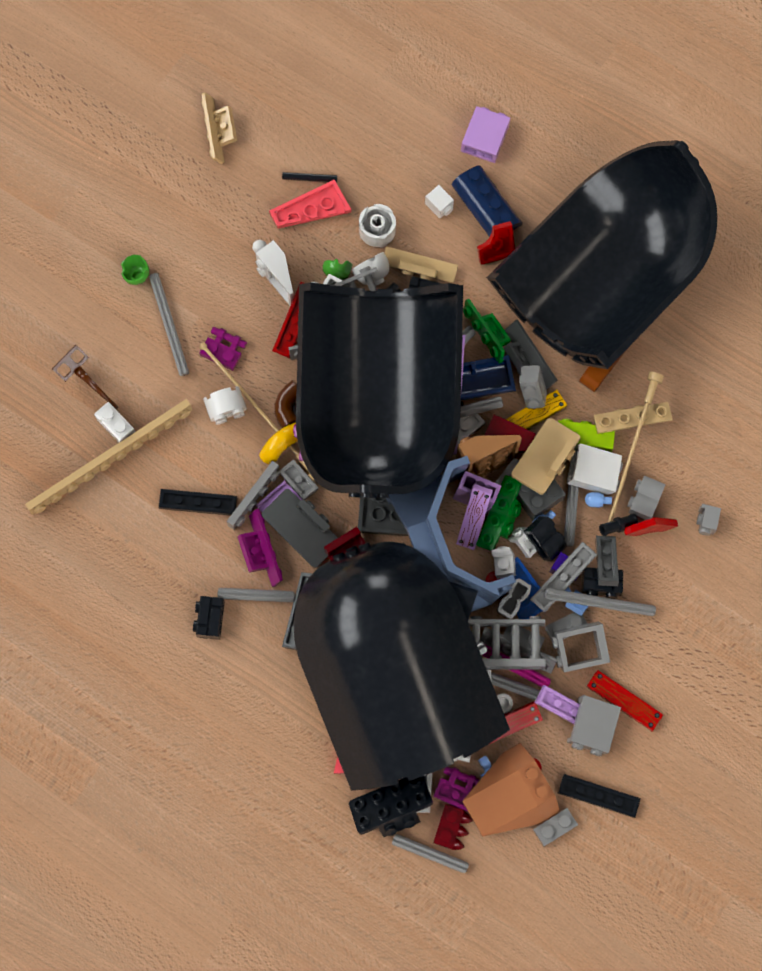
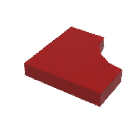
(498, 245)
(651, 525)

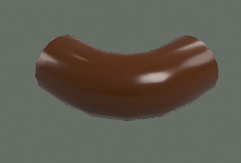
(284, 404)

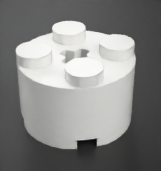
(377, 235)
(225, 404)

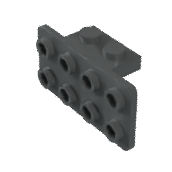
(300, 526)

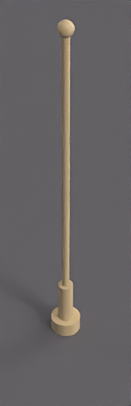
(203, 346)
(654, 378)

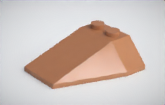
(511, 795)

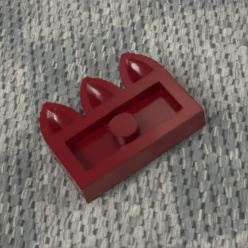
(450, 828)

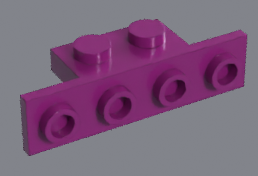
(258, 549)

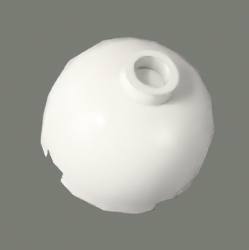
(382, 265)

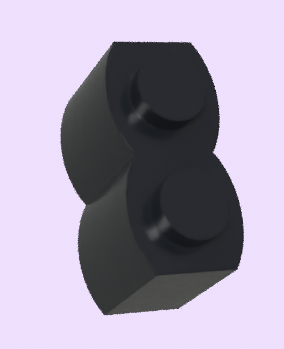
(545, 538)

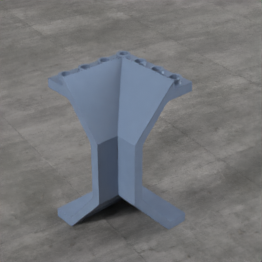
(419, 517)

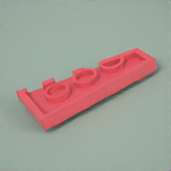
(314, 205)

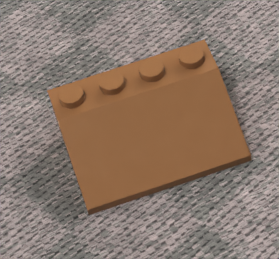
(488, 452)

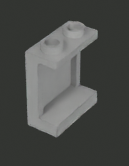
(594, 725)

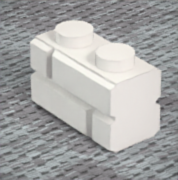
(114, 422)

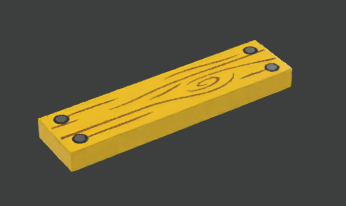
(529, 417)

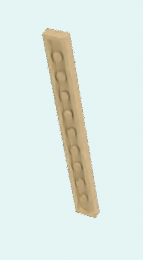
(104, 460)

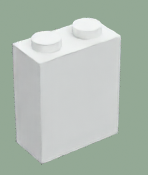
(595, 469)

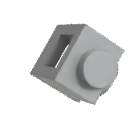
(708, 519)

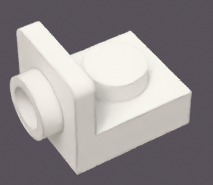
(519, 537)
(504, 562)

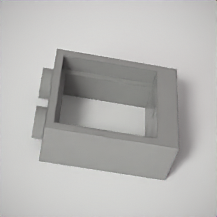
(600, 641)

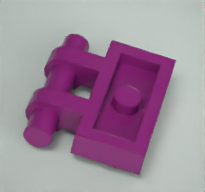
(225, 355)
(453, 793)

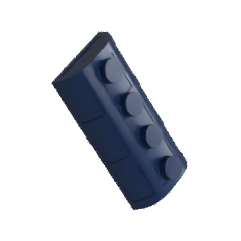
(484, 199)
(487, 378)

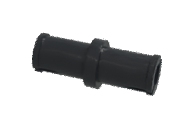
(618, 524)

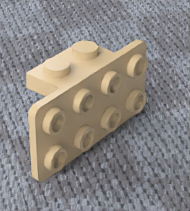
(546, 456)

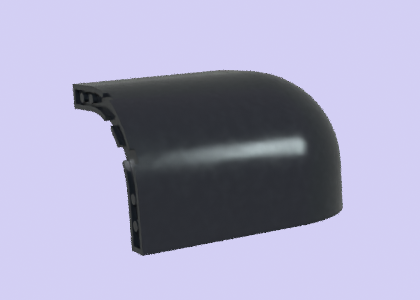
(613, 253)
(378, 386)
(393, 665)

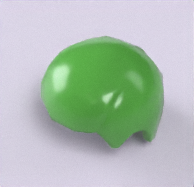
(135, 269)
(338, 270)

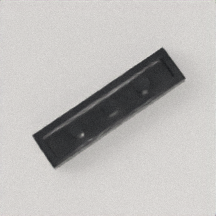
(197, 502)
(599, 796)

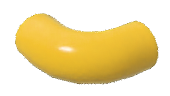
(277, 444)

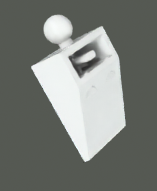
(273, 265)

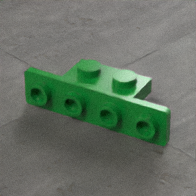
(489, 330)
(502, 515)

